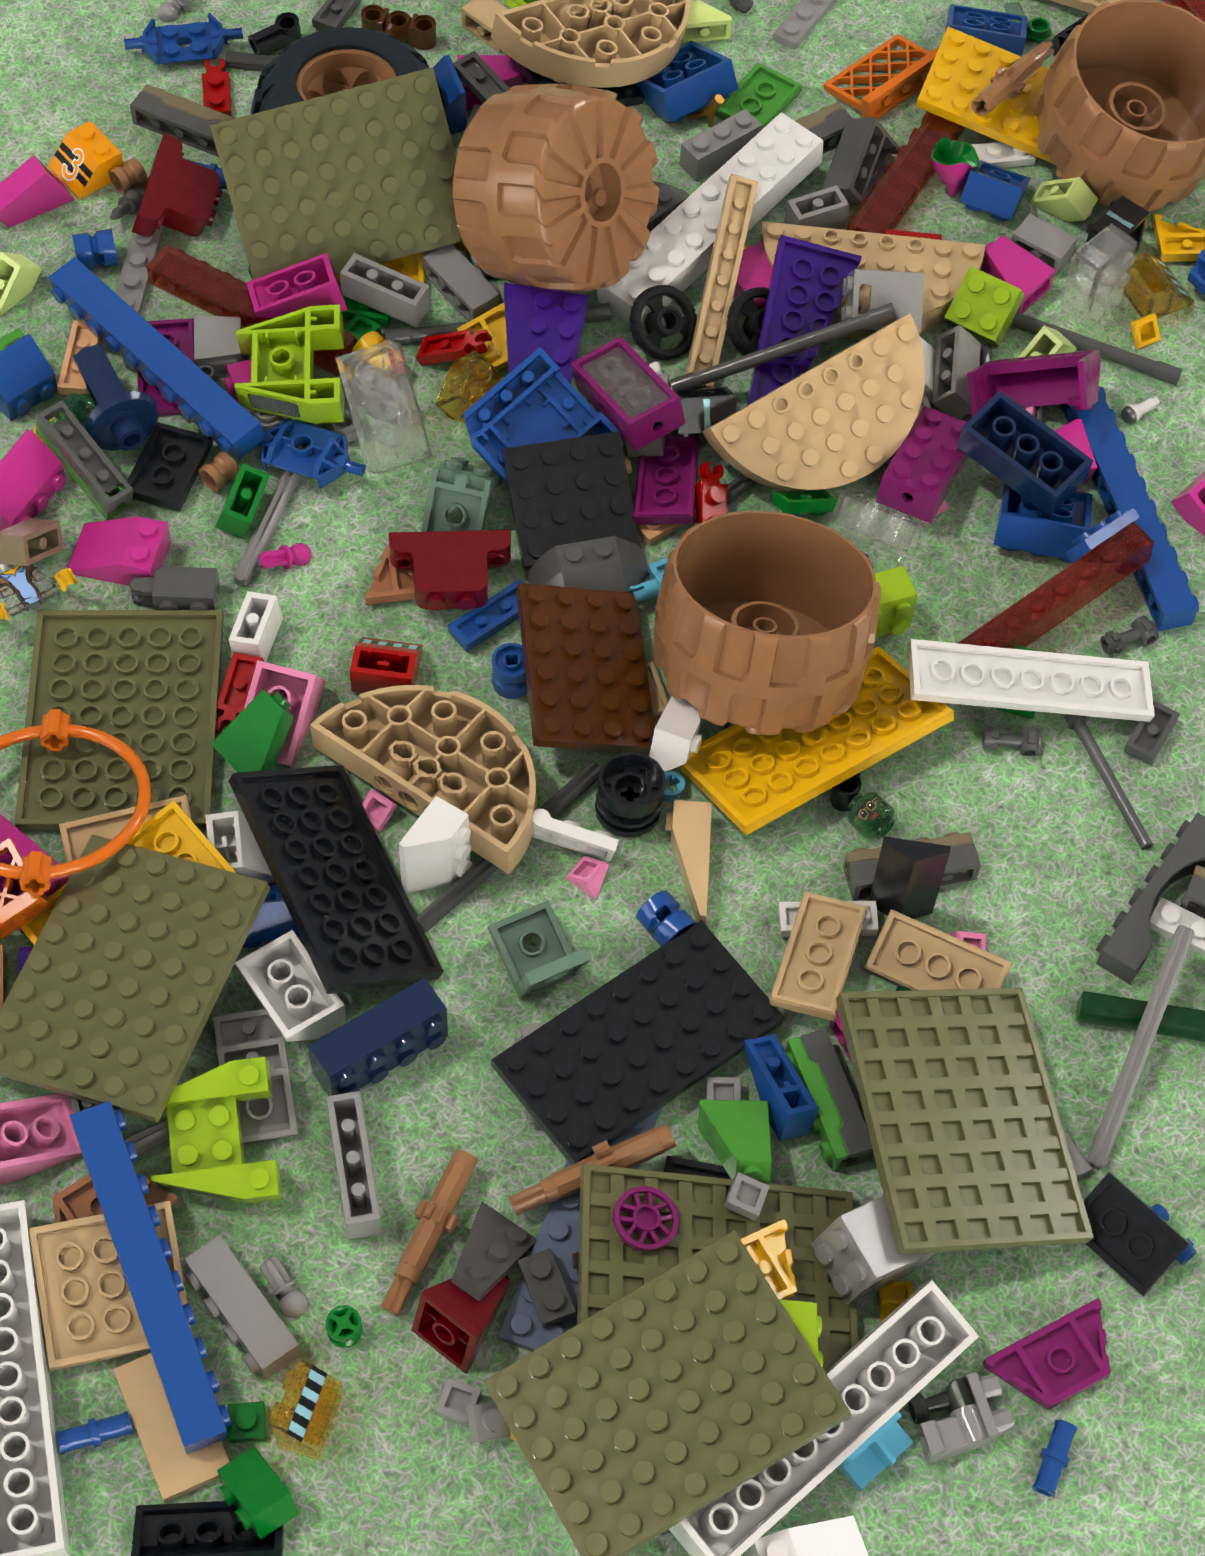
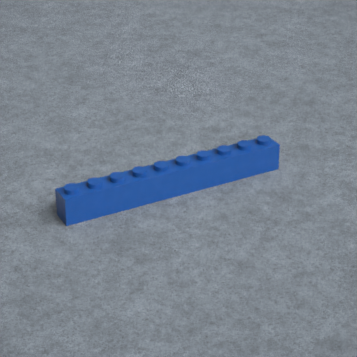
(156, 359)
(1122, 488)
(149, 1279)

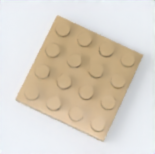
(85, 1292)

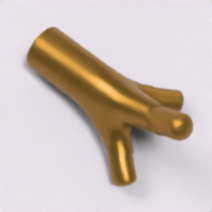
(709, 110)

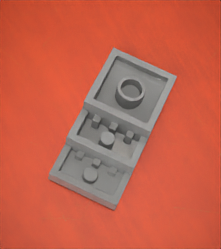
(253, 1036)

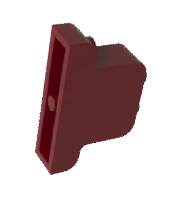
(177, 193)
(450, 564)

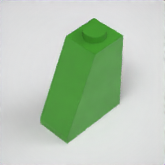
(738, 1136)

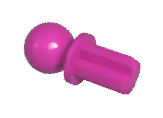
(297, 554)

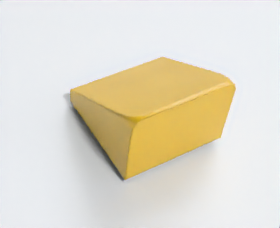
(892, 1296)

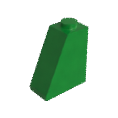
(256, 734)

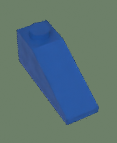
(777, 1081)

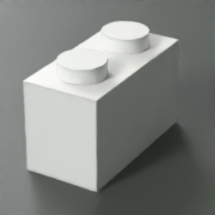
(256, 625)

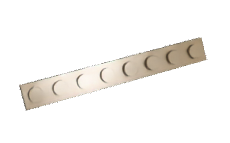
(722, 274)

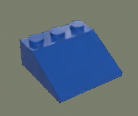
(990, 26)
(689, 82)
(1031, 530)

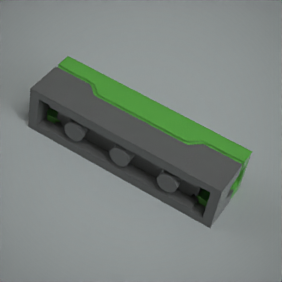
(84, 460)
(838, 1118)

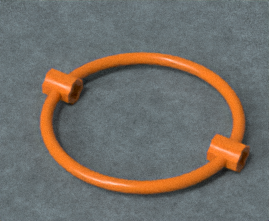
(54, 734)

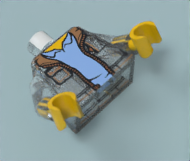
(30, 589)

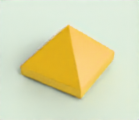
(1145, 331)

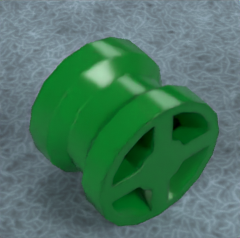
(343, 1319)

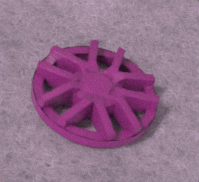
(645, 1218)

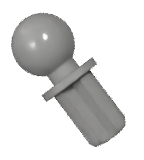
(170, 11)
(293, 1301)

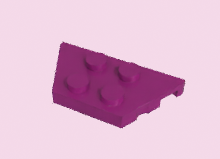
(1057, 1358)

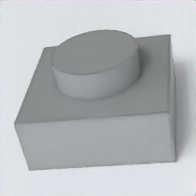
(723, 1088)
(746, 1196)
(454, 1400)
(486, 1422)

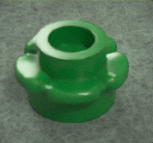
(1038, 29)

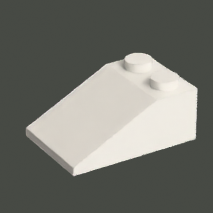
(823, 1538)

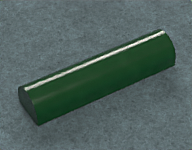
(1127, 1014)

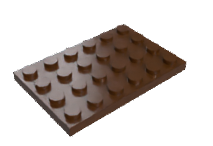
(585, 669)

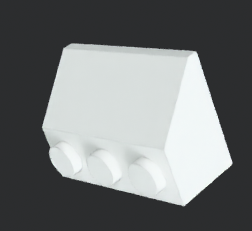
(435, 848)
(291, 989)

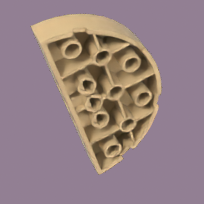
(593, 39)
(941, 261)
(831, 419)
(440, 745)

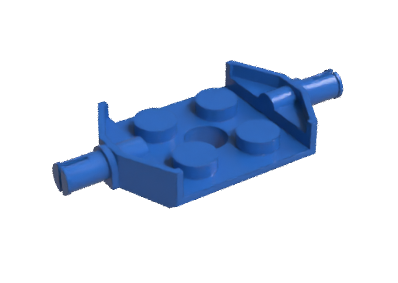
(164, 42)
(323, 460)

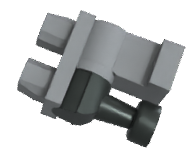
(970, 1418)

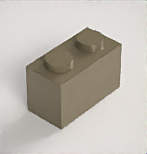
(30, 541)

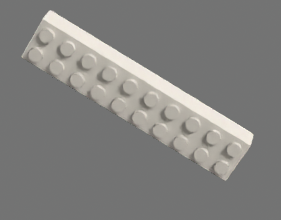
(685, 239)
(874, 1384)
(30, 1469)

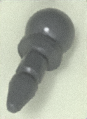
(127, 204)

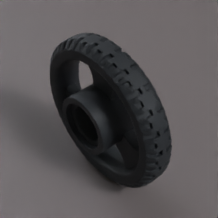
(745, 305)
(653, 325)

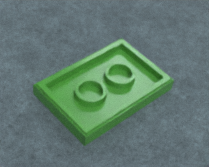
(762, 94)

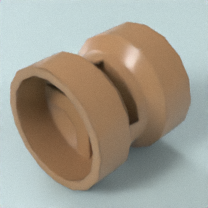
(127, 176)
(218, 472)

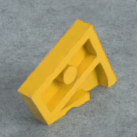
(1178, 241)
(495, 323)
(772, 1258)

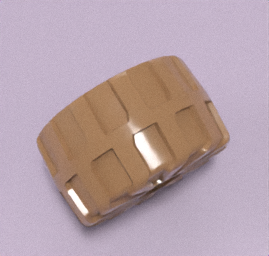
(1128, 104)
(555, 187)
(766, 621)

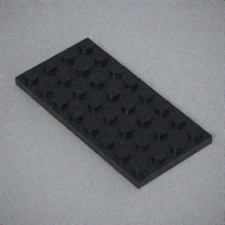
(335, 878)
(636, 1042)

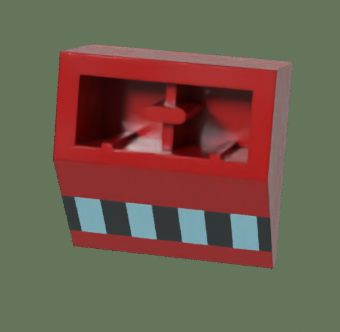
(384, 664)

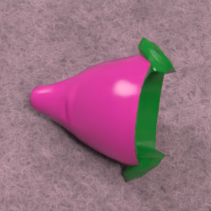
(953, 163)

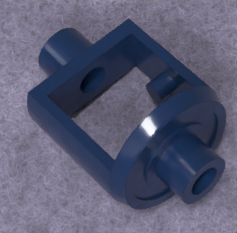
(120, 417)

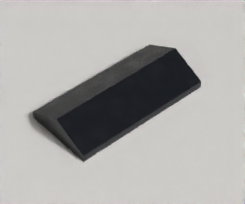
(908, 876)
(198, 1531)

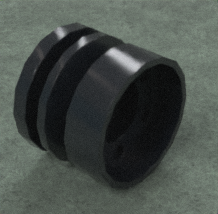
(630, 794)

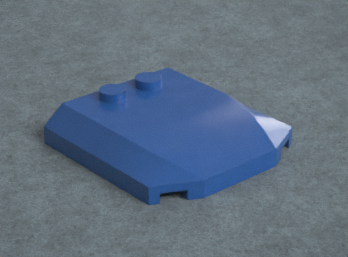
(530, 408)

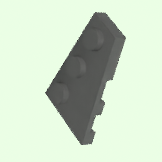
(490, 1252)

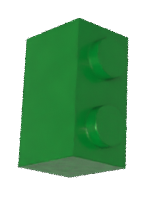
(242, 500)
(256, 1492)

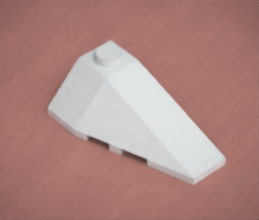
(676, 734)

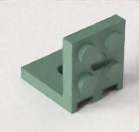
(460, 486)
(541, 968)

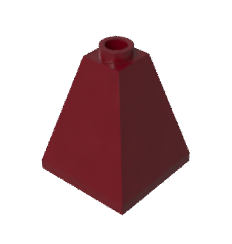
(456, 1321)

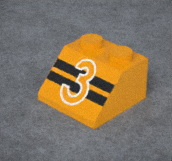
(85, 160)

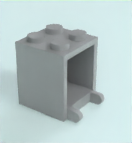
(901, 289)
(862, 1251)

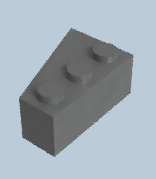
(860, 158)

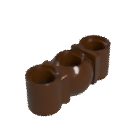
(418, 31)

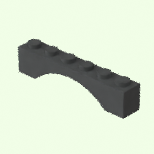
(1131, 942)

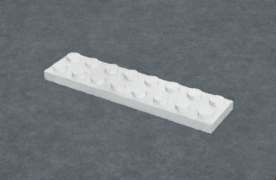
(1030, 680)

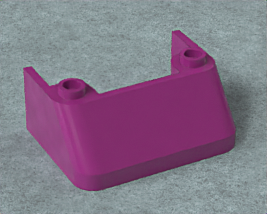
(1039, 380)

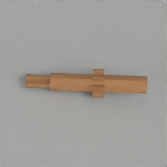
(1011, 80)
(567, 1180)
(434, 1220)

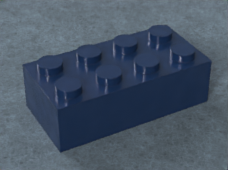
(1024, 453)
(380, 1040)

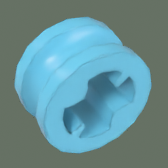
(674, 777)

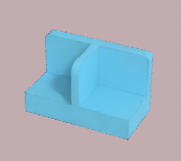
(876, 1453)

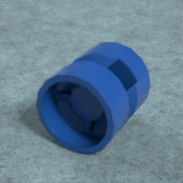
(96, 249)
(509, 671)
(663, 917)

